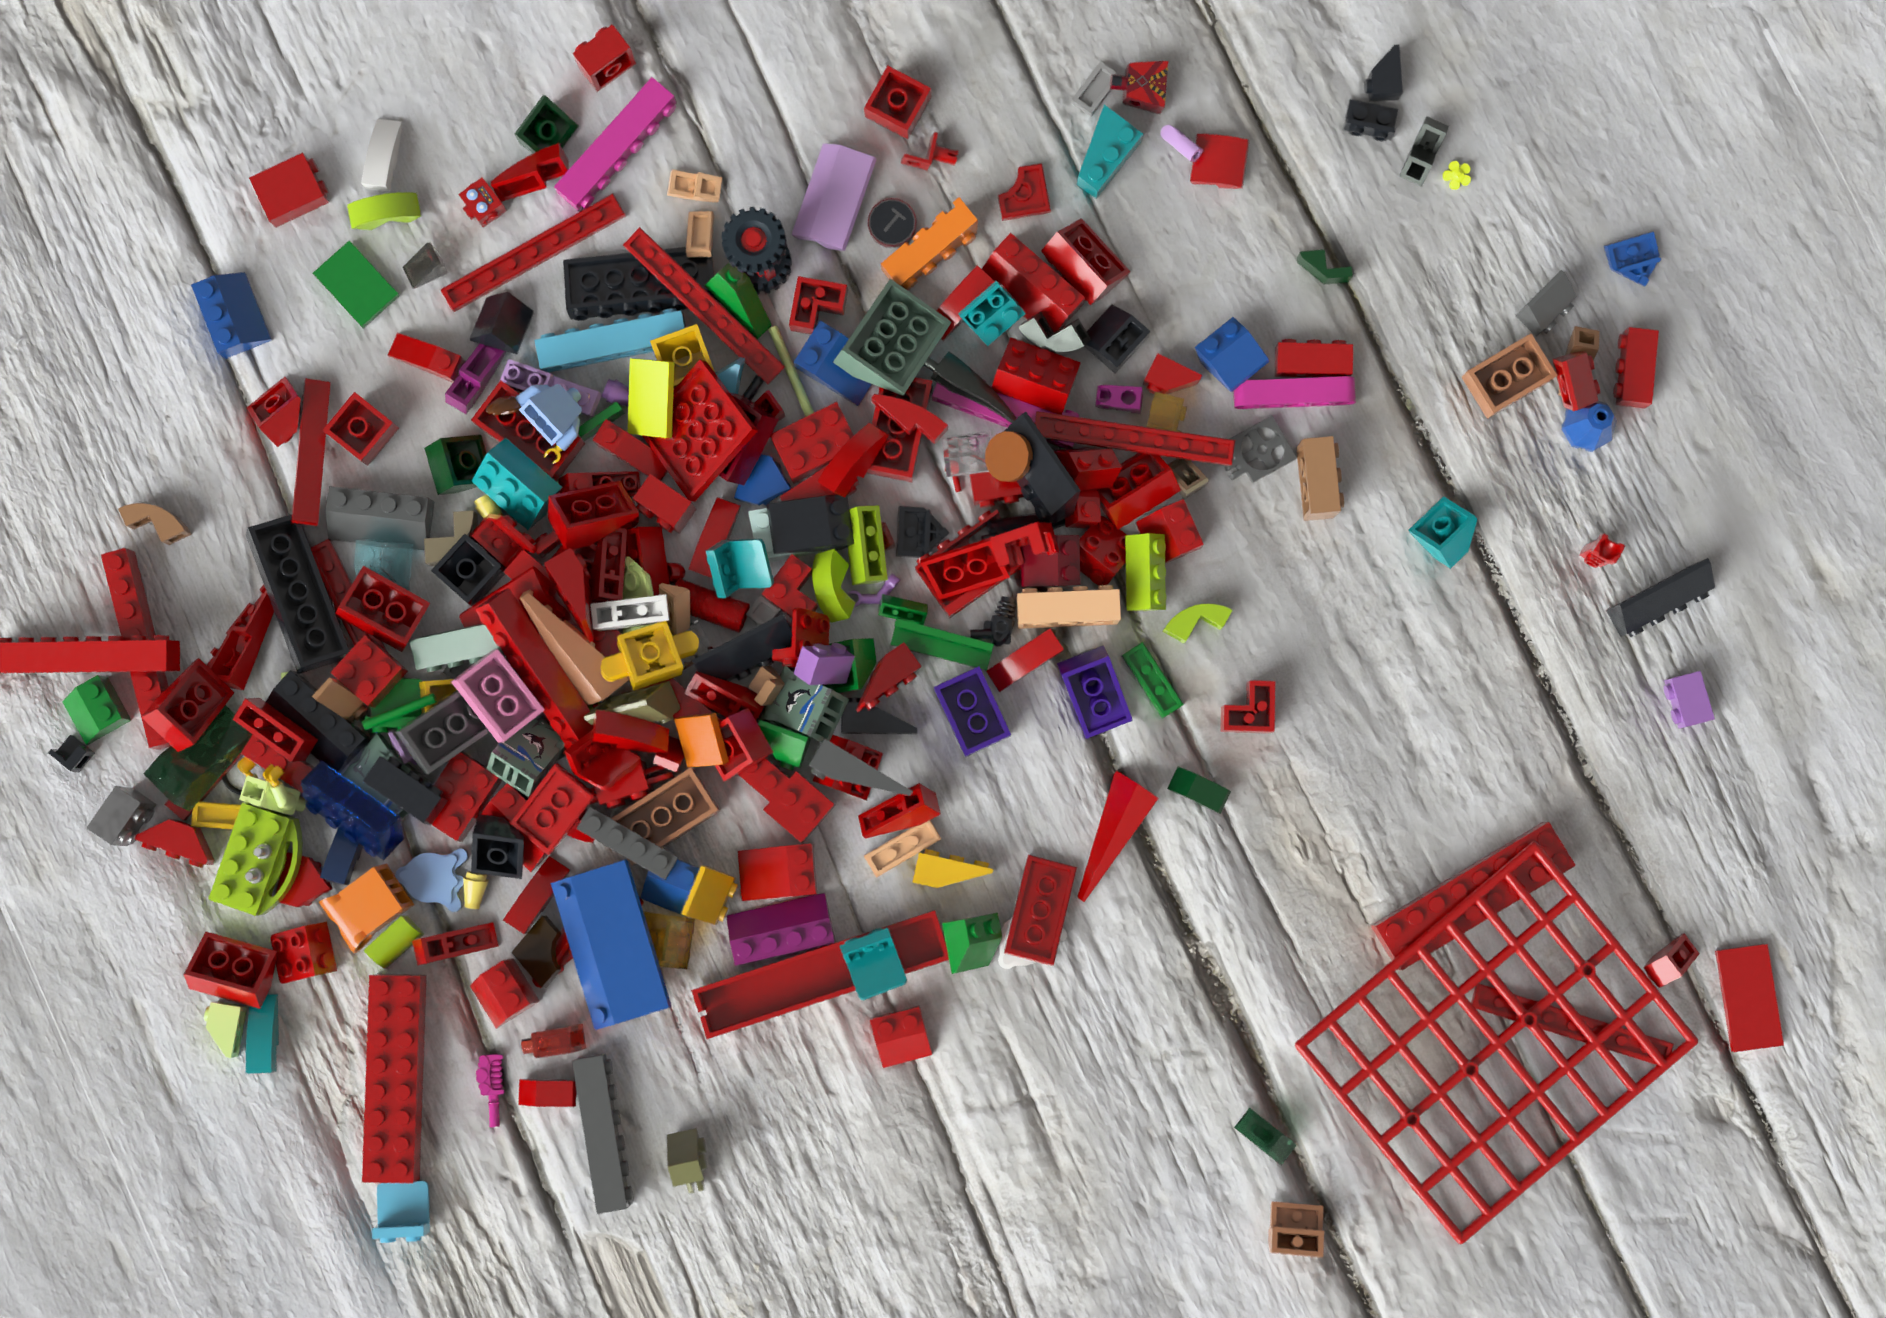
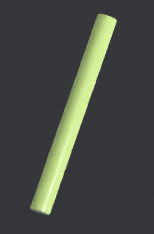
(791, 371)

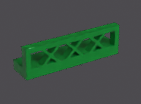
(942, 644)

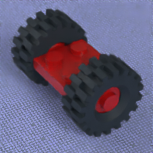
(758, 247)

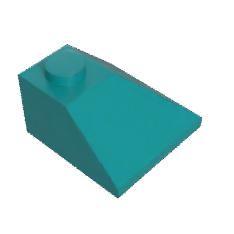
(1445, 531)

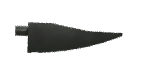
(962, 380)

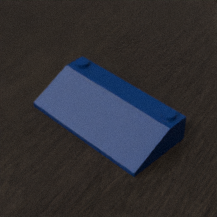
(611, 944)

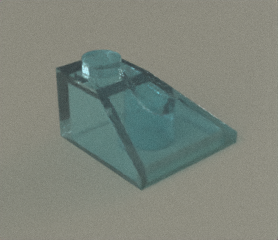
(386, 558)

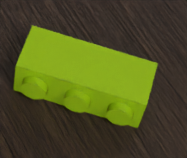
(867, 552)
(1145, 572)

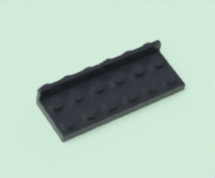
(624, 285)

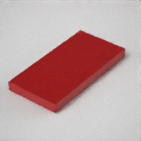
(1040, 910)
(1749, 998)

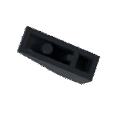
(872, 721)

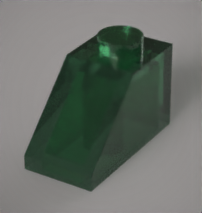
(1265, 1136)

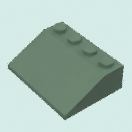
(892, 340)

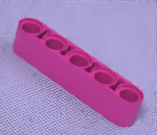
(1295, 392)

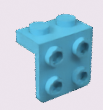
(402, 1211)

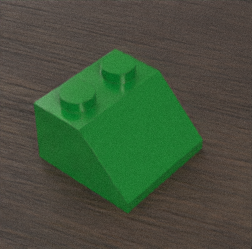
(96, 708)
(972, 941)

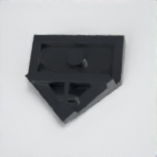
(917, 532)

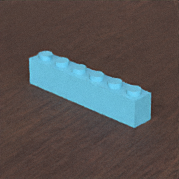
(605, 342)

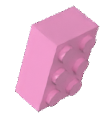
(497, 695)

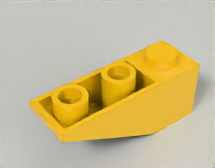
(939, 871)

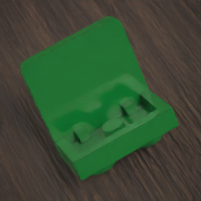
(402, 693)

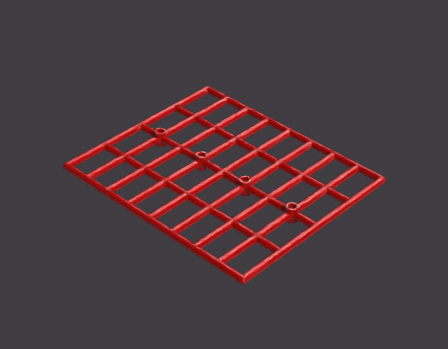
(1469, 1067)

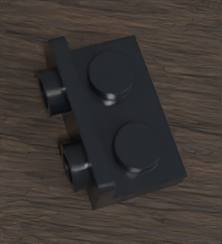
(1370, 120)

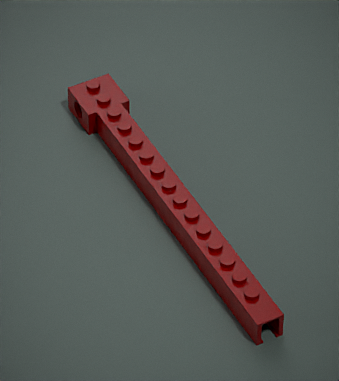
(791, 801)

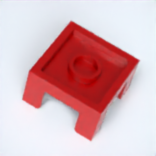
(1007, 545)

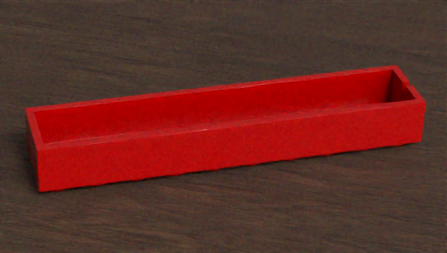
(808, 978)

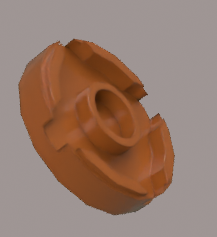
(1008, 456)

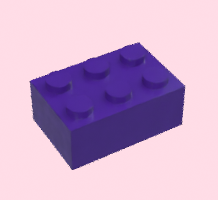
(972, 711)

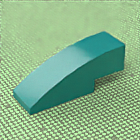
(262, 1037)

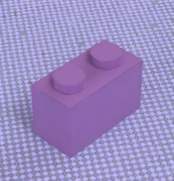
(824, 664)
(1688, 700)

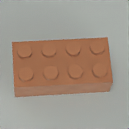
(670, 810)

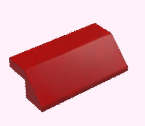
(531, 580)

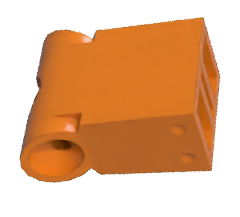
(367, 906)

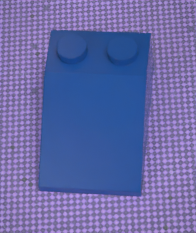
(817, 362)

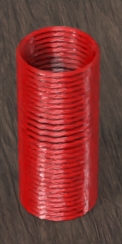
(721, 611)

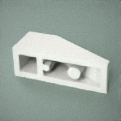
(629, 612)

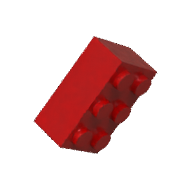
(1035, 376)
(812, 441)
(468, 791)

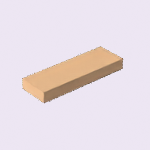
(902, 848)

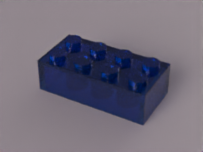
(352, 811)

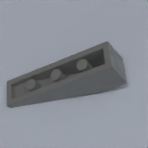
(840, 765)

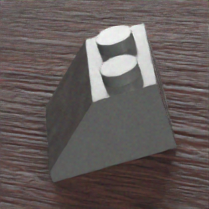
(1548, 304)

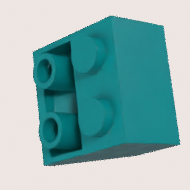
(992, 313)

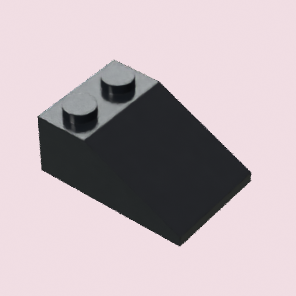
(810, 524)

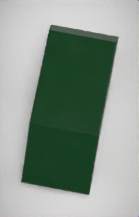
(1315, 263)
(1199, 789)

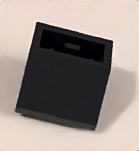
(1116, 337)

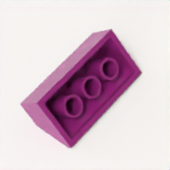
(780, 929)

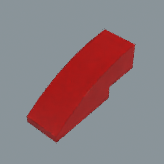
(531, 173)
(968, 290)
(911, 416)
(853, 459)
(717, 528)
(1025, 660)
(630, 732)
(535, 895)

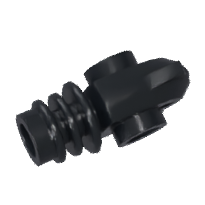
(1000, 626)

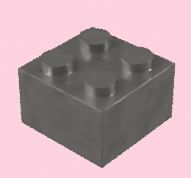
(122, 816)

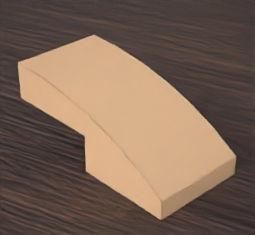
(694, 186)

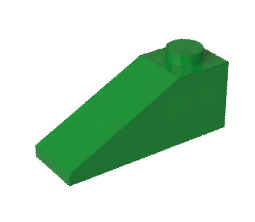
(739, 297)

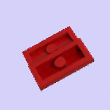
(1221, 161)

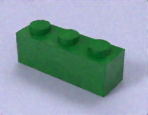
(902, 609)

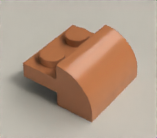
(1296, 1229)

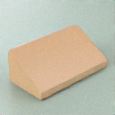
(678, 607)

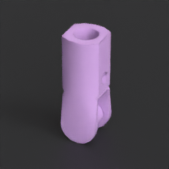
(1181, 142)

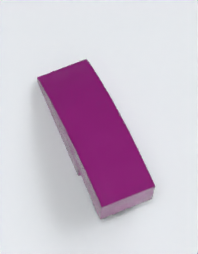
(473, 377)

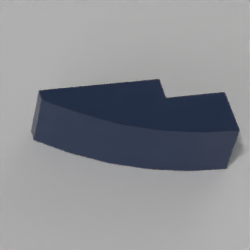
(341, 859)

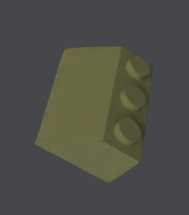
(648, 703)

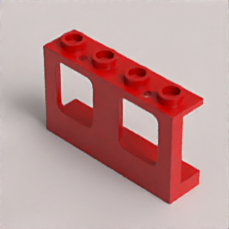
(956, 603)

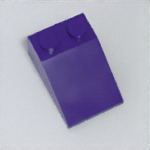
(1094, 691)

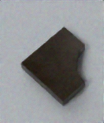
(538, 953)

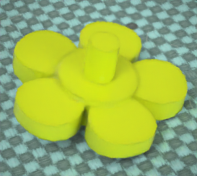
(1457, 175)

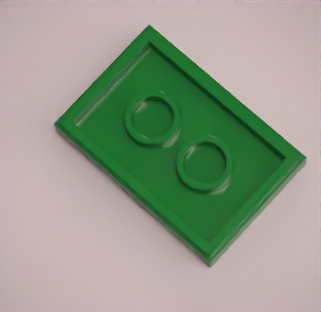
(356, 284)

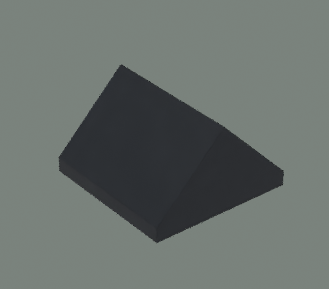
(502, 323)

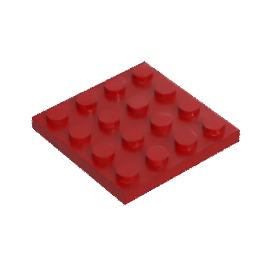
(706, 431)

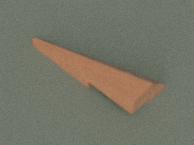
(572, 651)

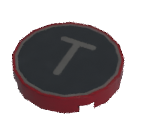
(892, 223)

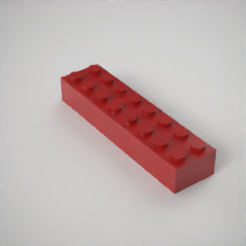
(1416, 917)
(394, 1078)

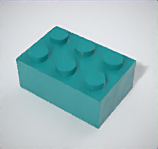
(515, 483)

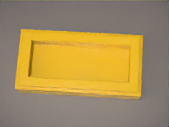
(214, 815)

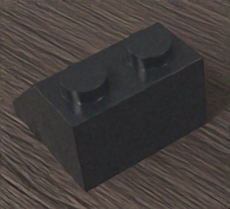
(469, 570)
(497, 848)

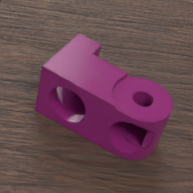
(1119, 398)

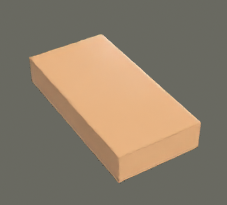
(700, 234)

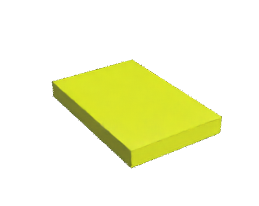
(650, 397)

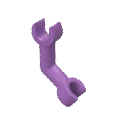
(888, 586)

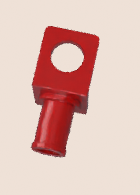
(934, 153)

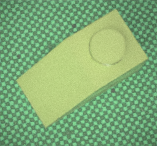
(226, 1025)

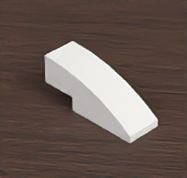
(382, 155)

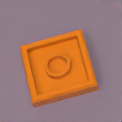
(701, 740)

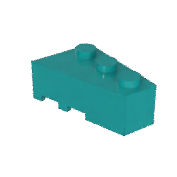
(1108, 151)

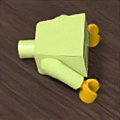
(269, 793)

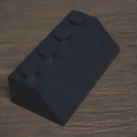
(1047, 481)
(1662, 598)
(746, 651)
(337, 737)

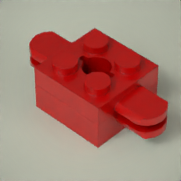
(633, 785)

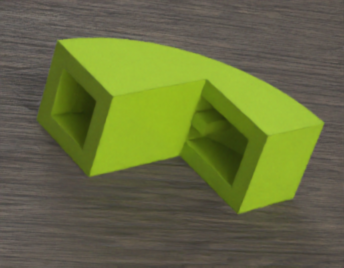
(379, 209)
(827, 577)
(1184, 622)

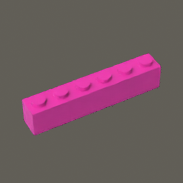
(616, 144)
(958, 402)

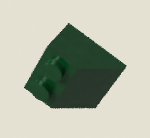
(455, 462)

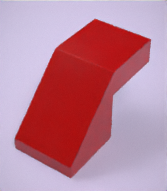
(547, 1093)

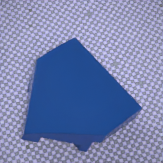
(1634, 257)
(764, 483)

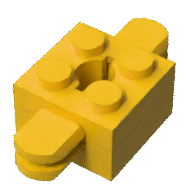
(649, 655)

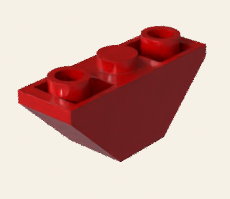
(178, 840)

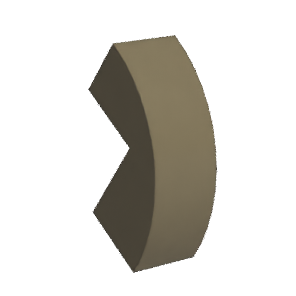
(436, 548)

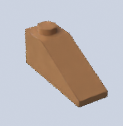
(340, 700)

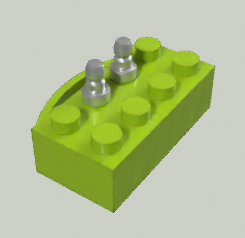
(257, 859)

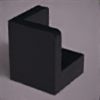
(72, 754)

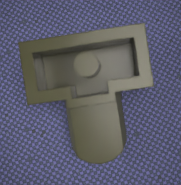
(686, 1159)

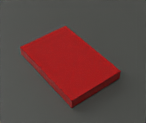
(553, 809)

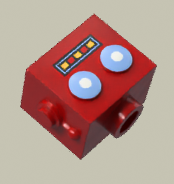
(481, 202)

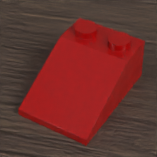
(590, 513)
(571, 583)
(188, 706)
(777, 872)

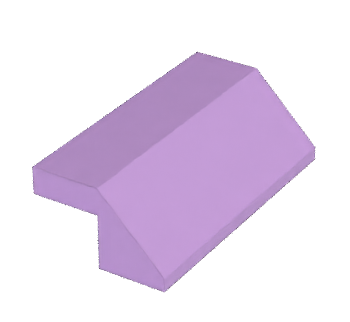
(834, 196)

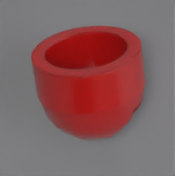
(675, 571)

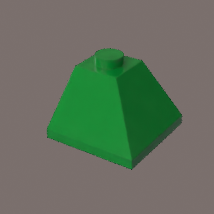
(862, 665)
(786, 745)

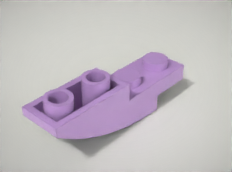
(522, 376)

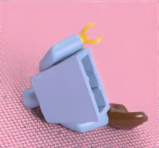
(549, 410)

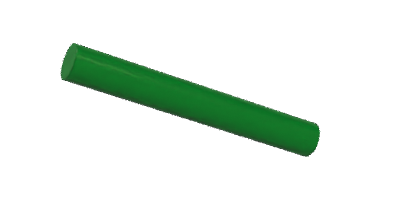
(399, 711)

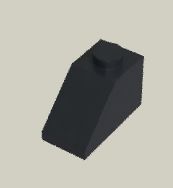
(1385, 78)

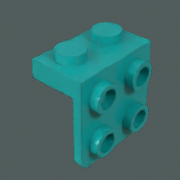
(739, 565)
(873, 963)

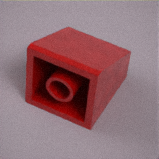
(504, 992)

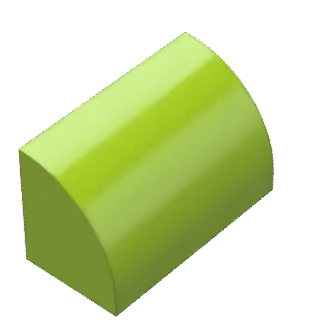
(393, 941)

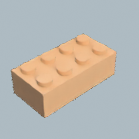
(1068, 608)

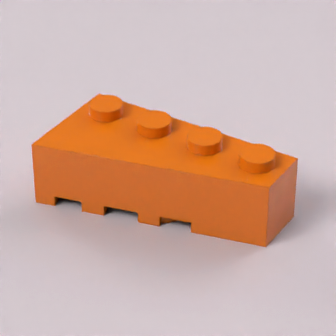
(931, 246)

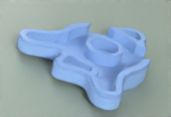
(434, 878)

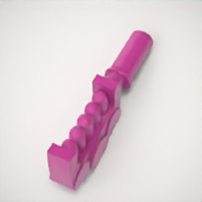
(490, 1084)

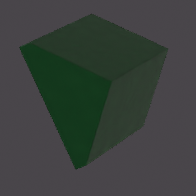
(545, 127)

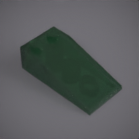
(191, 772)

